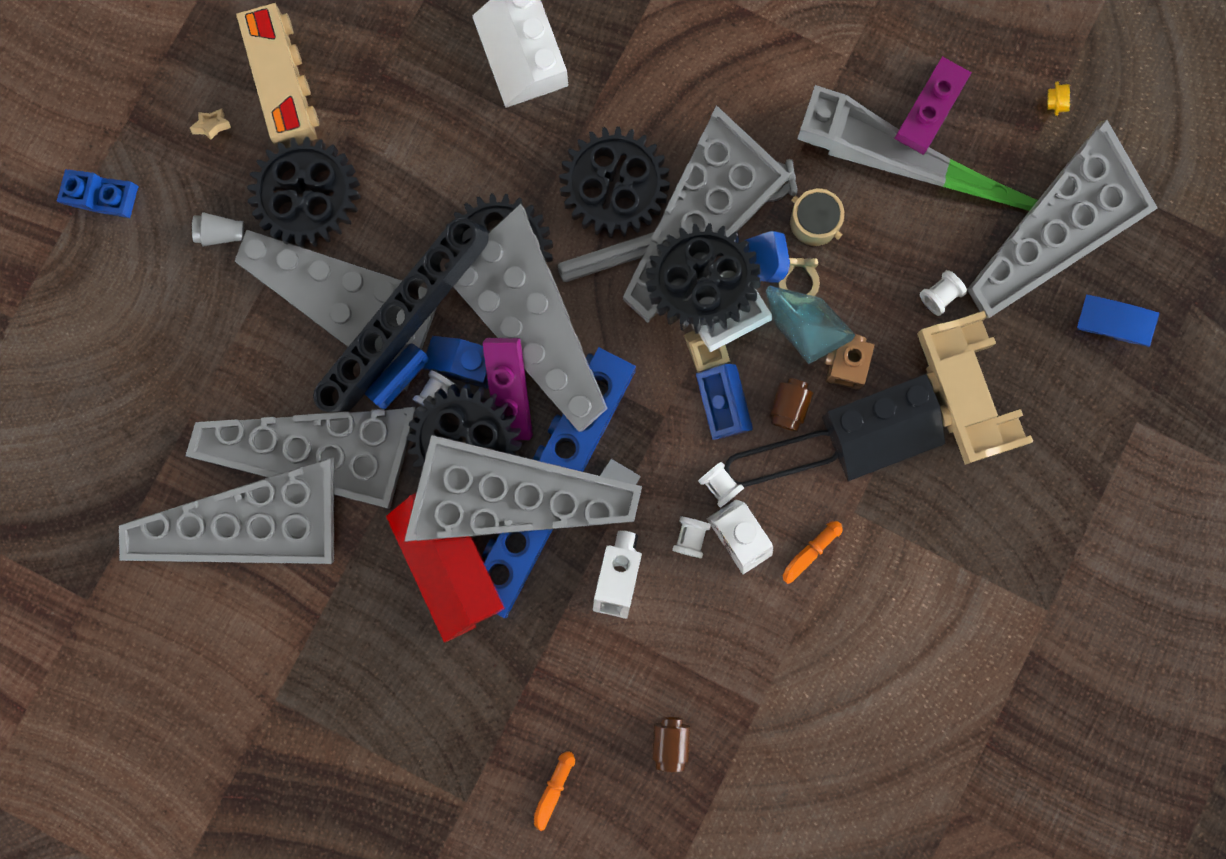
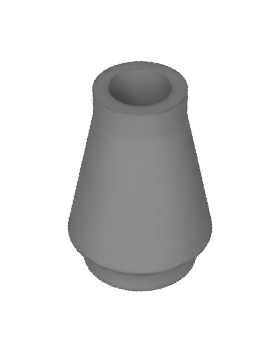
(214, 230)

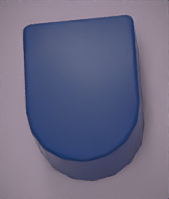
(771, 255)

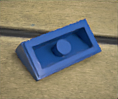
(397, 376)
(724, 401)

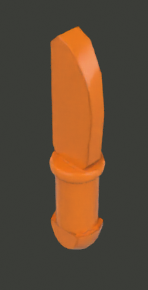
(811, 551)
(553, 790)

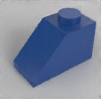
(457, 360)

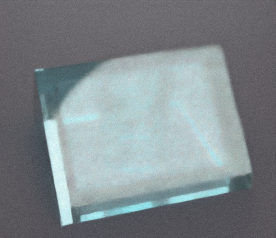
(808, 323)

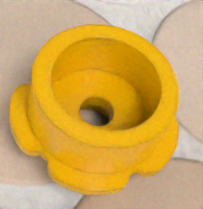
(1059, 98)

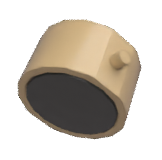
(817, 217)

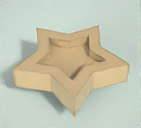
(210, 124)

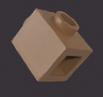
(850, 363)

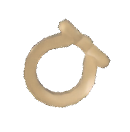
(809, 265)

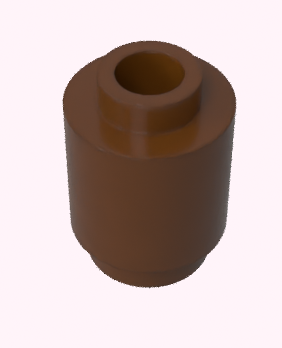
(791, 404)
(671, 744)

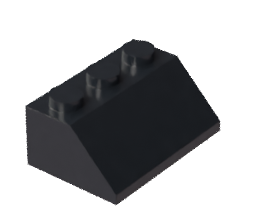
(886, 427)

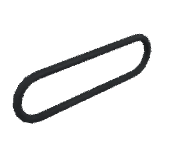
(776, 445)

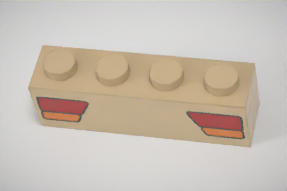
(277, 76)

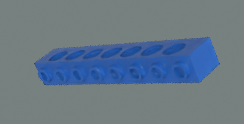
(617, 376)

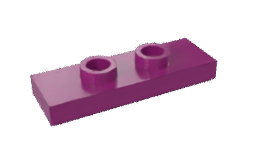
(932, 105)
(508, 381)

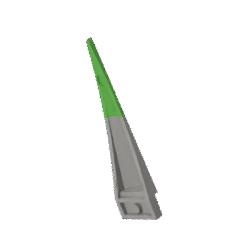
(864, 138)

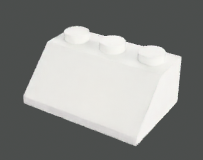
(520, 49)

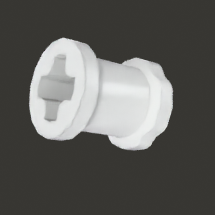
(943, 293)
(434, 383)
(721, 484)
(691, 537)

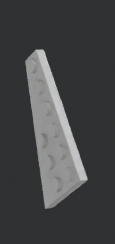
(720, 186)
(1079, 211)
(324, 288)
(520, 299)
(364, 446)
(492, 492)
(260, 522)

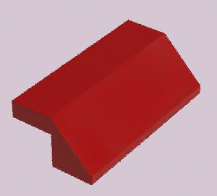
(448, 577)

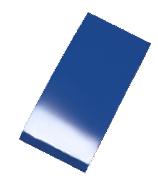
(97, 194)
(1118, 320)

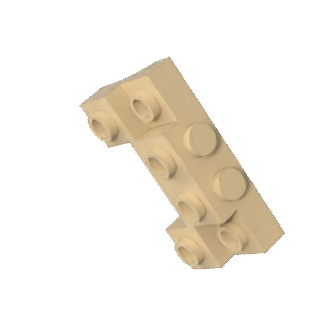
(963, 390)

